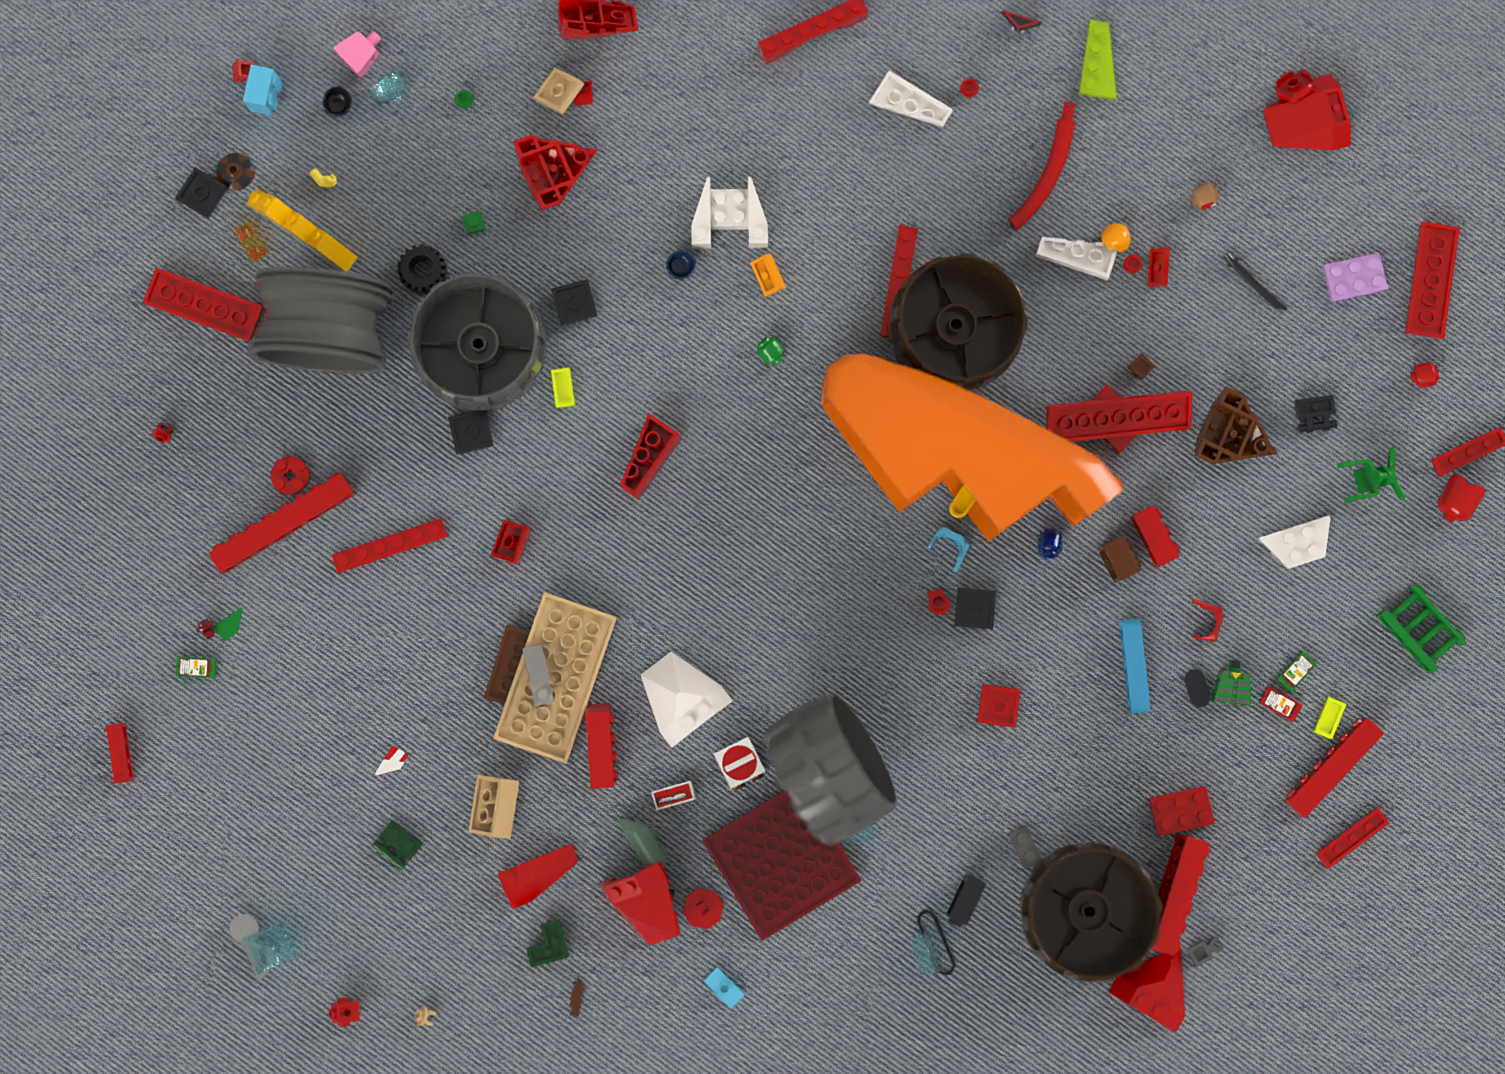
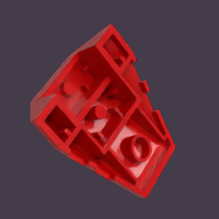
(595, 19)
(645, 902)

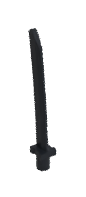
(1233, 262)

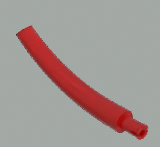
(1052, 171)

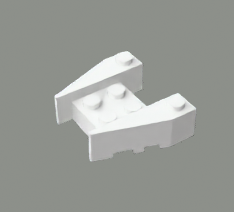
(729, 211)

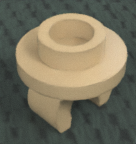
(422, 1014)

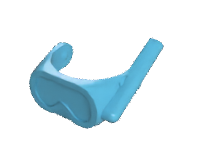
(959, 539)

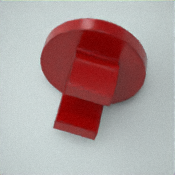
(162, 435)

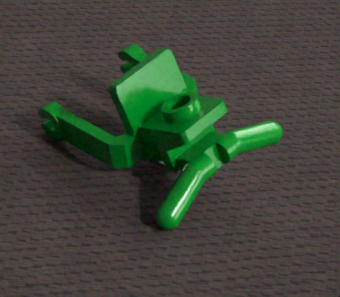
(1371, 478)

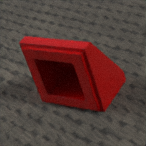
(241, 70)
(585, 95)

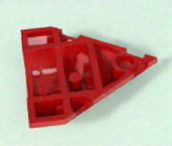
(550, 167)
(1155, 989)

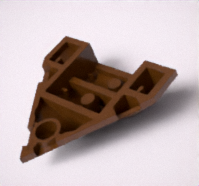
(1231, 431)

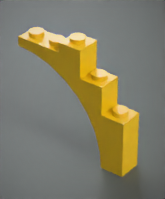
(302, 229)

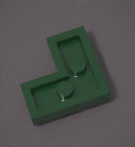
(553, 948)

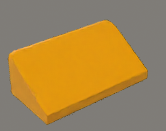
(768, 275)

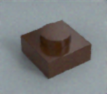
(1141, 366)

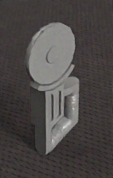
(243, 926)

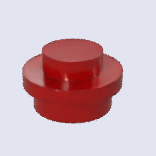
(969, 88)
(1132, 264)

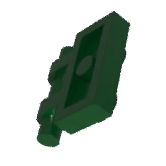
(399, 839)

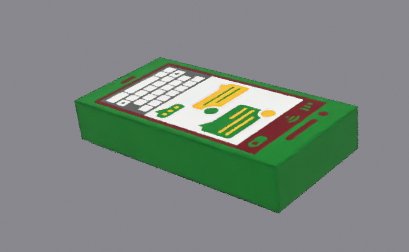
(196, 667)
(1296, 671)

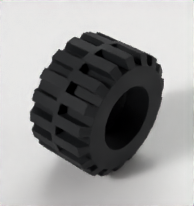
(414, 256)

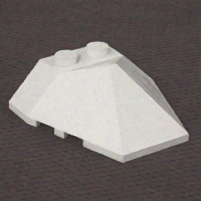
(681, 697)

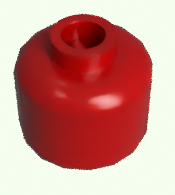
(1425, 375)

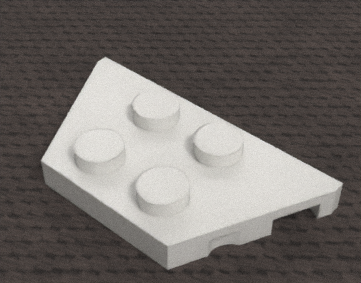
(1299, 543)

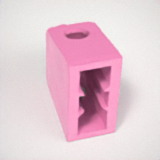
(358, 52)

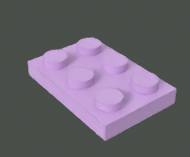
(1355, 277)

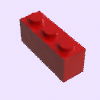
(1155, 536)

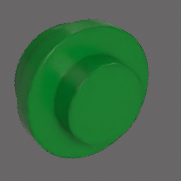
(464, 99)

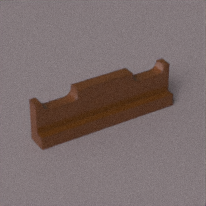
(576, 998)

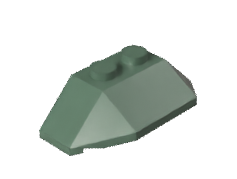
(644, 841)

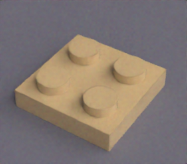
(558, 90)

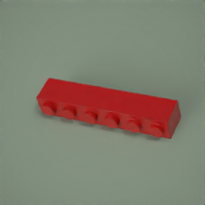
(1333, 767)

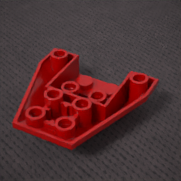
(1312, 122)

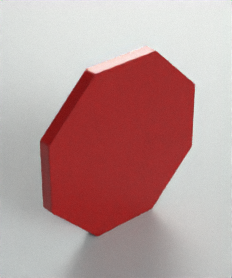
(703, 908)

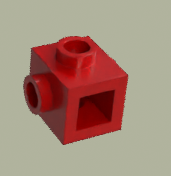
(344, 1011)

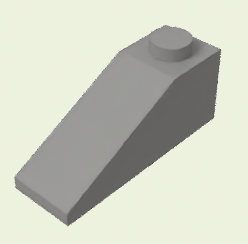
(538, 675)

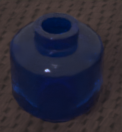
(1050, 543)

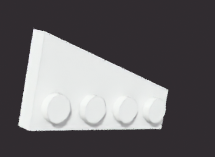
(906, 99)
(1078, 255)

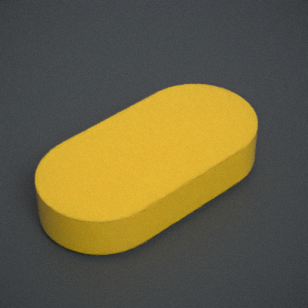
(961, 503)

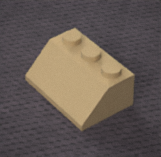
(493, 806)

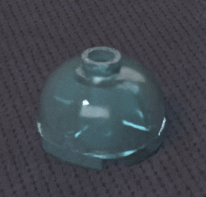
(388, 88)

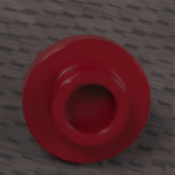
(205, 626)

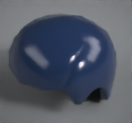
(680, 264)

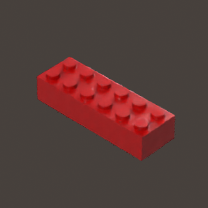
(1178, 889)

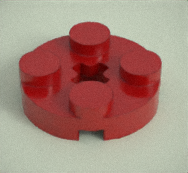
(1302, 86)
(297, 483)

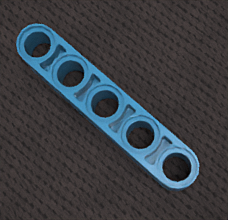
(1134, 666)

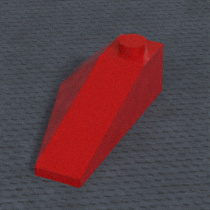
(533, 877)

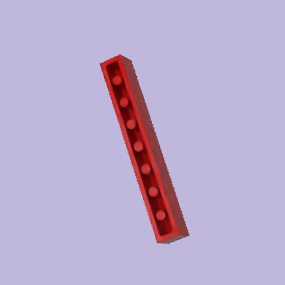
(281, 523)

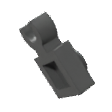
(1202, 952)

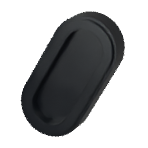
(1197, 688)

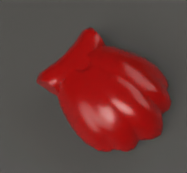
(938, 602)

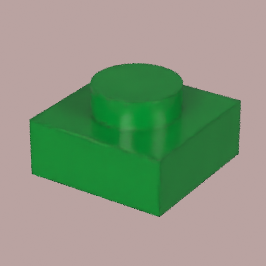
(473, 222)

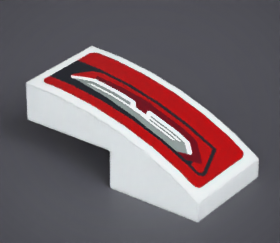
(673, 795)

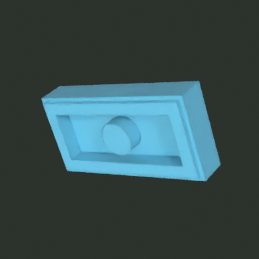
(724, 988)

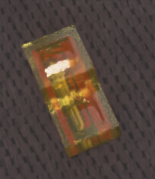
(251, 242)

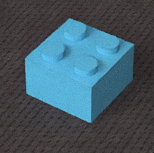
(262, 90)

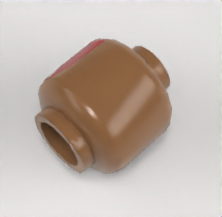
(1205, 196)

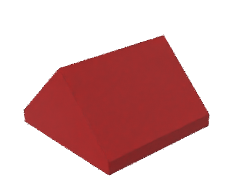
(511, 542)

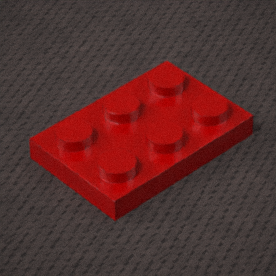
(1181, 811)

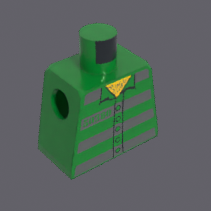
(1232, 686)

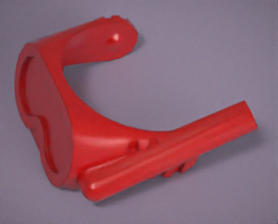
(1217, 611)

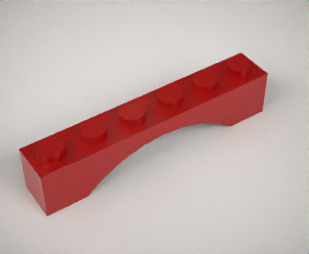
(836, 18)

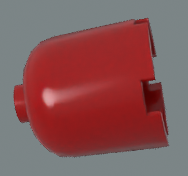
(1460, 499)

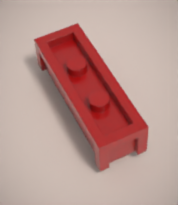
(119, 753)

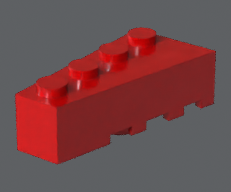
(649, 455)
(600, 745)

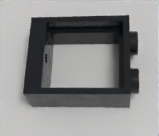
(965, 900)

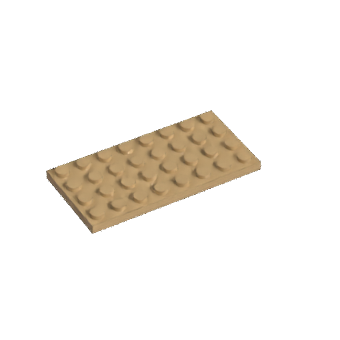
(573, 650)

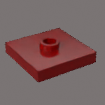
(998, 705)

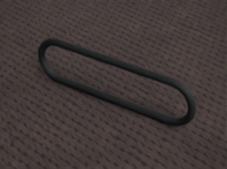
(942, 936)

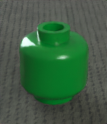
(770, 350)

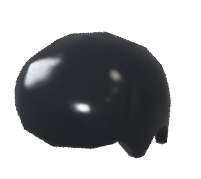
(336, 101)

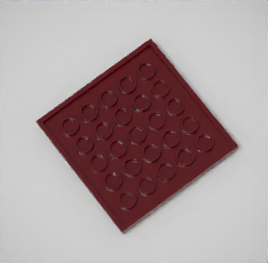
(778, 865)

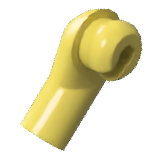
(323, 181)

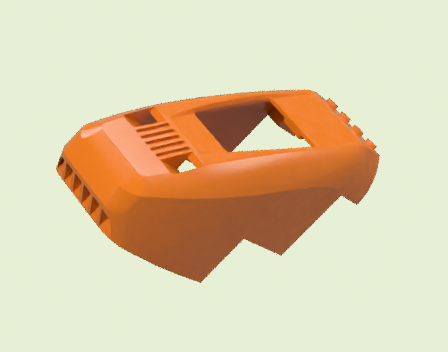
(928, 431)

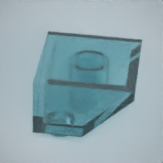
(270, 948)

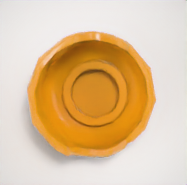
(1116, 237)

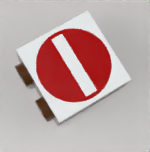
(740, 763)

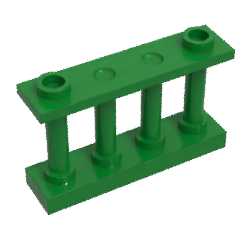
(1402, 633)

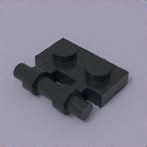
(1315, 407)

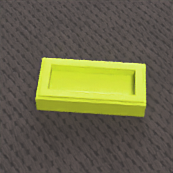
(562, 387)
(1329, 718)

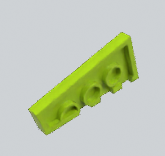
(1098, 68)

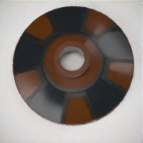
(239, 179)

